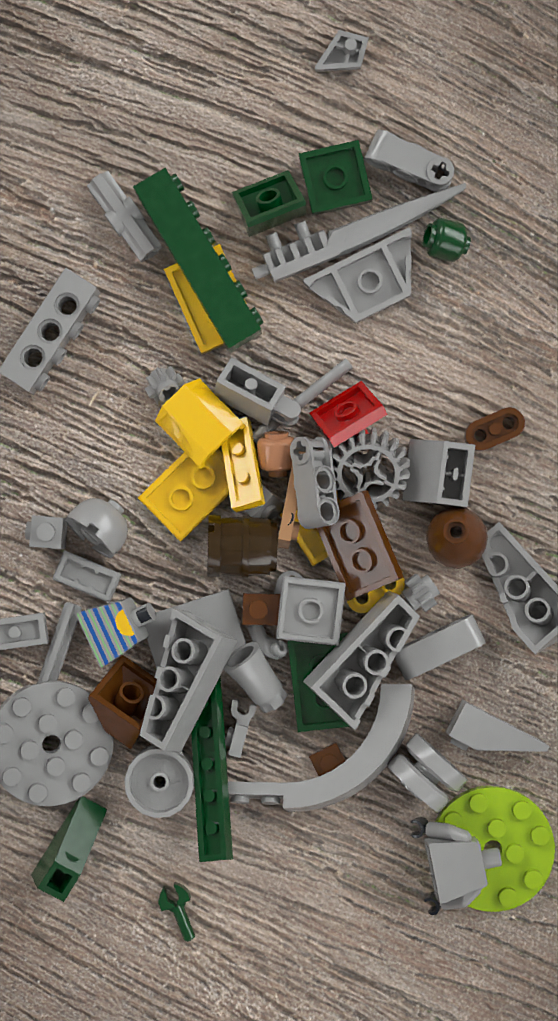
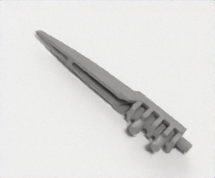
(321, 248)

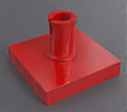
(348, 414)

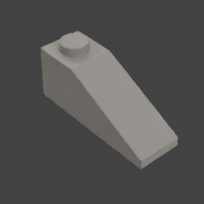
(486, 732)

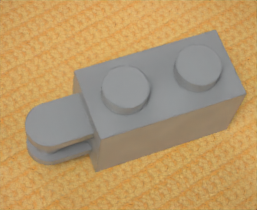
(255, 395)

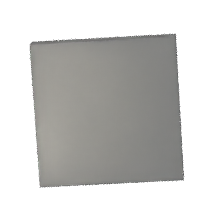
(310, 610)

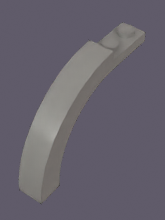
(354, 774)

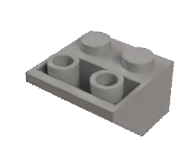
(439, 472)

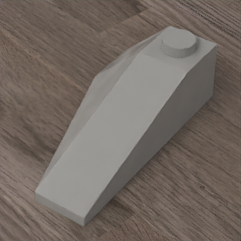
(523, 589)

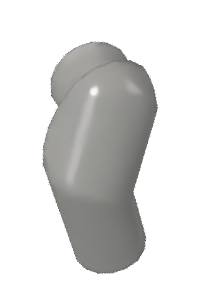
(270, 647)

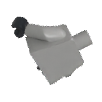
(454, 864)

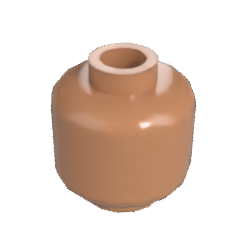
(274, 453)

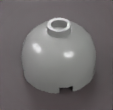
(100, 524)

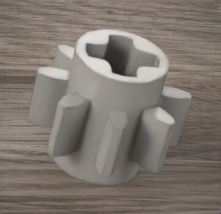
(163, 384)
(420, 592)

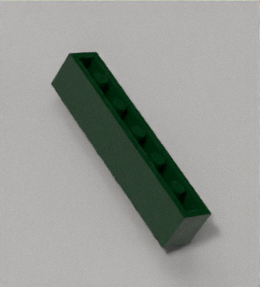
(198, 260)

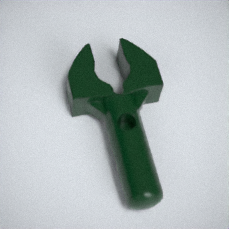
(178, 909)

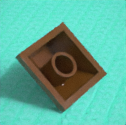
(122, 700)

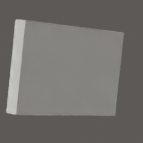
(215, 609)

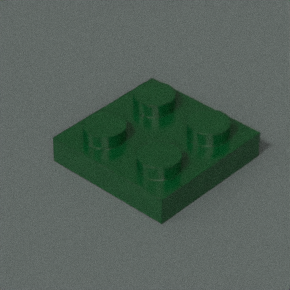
(335, 177)

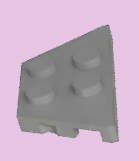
(367, 279)

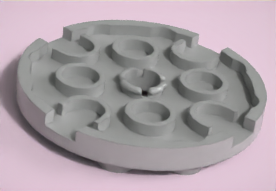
(59, 774)

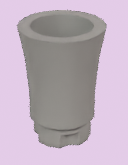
(256, 677)

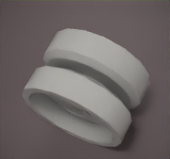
(425, 774)
(154, 798)

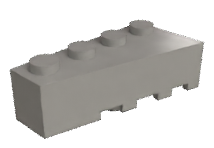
(363, 658)
(185, 680)

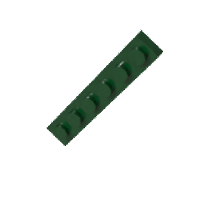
(211, 781)

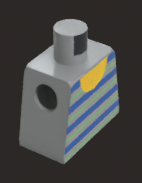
(115, 628)

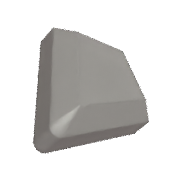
(343, 52)

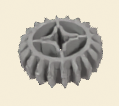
(388, 481)

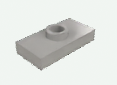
(87, 576)

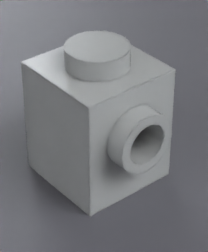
(47, 532)

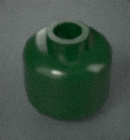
(446, 239)

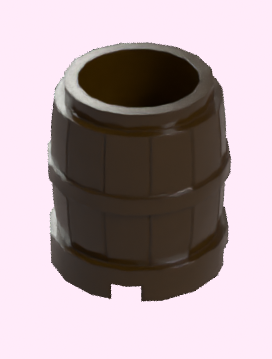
(241, 546)

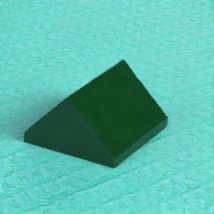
(269, 203)

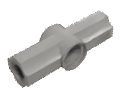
(124, 216)

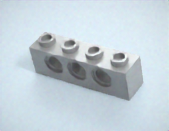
(67, 288)

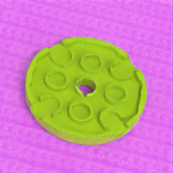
(524, 841)

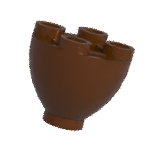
(456, 551)

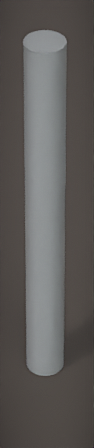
(309, 394)

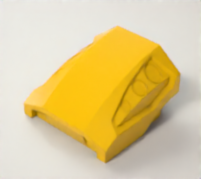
(198, 421)

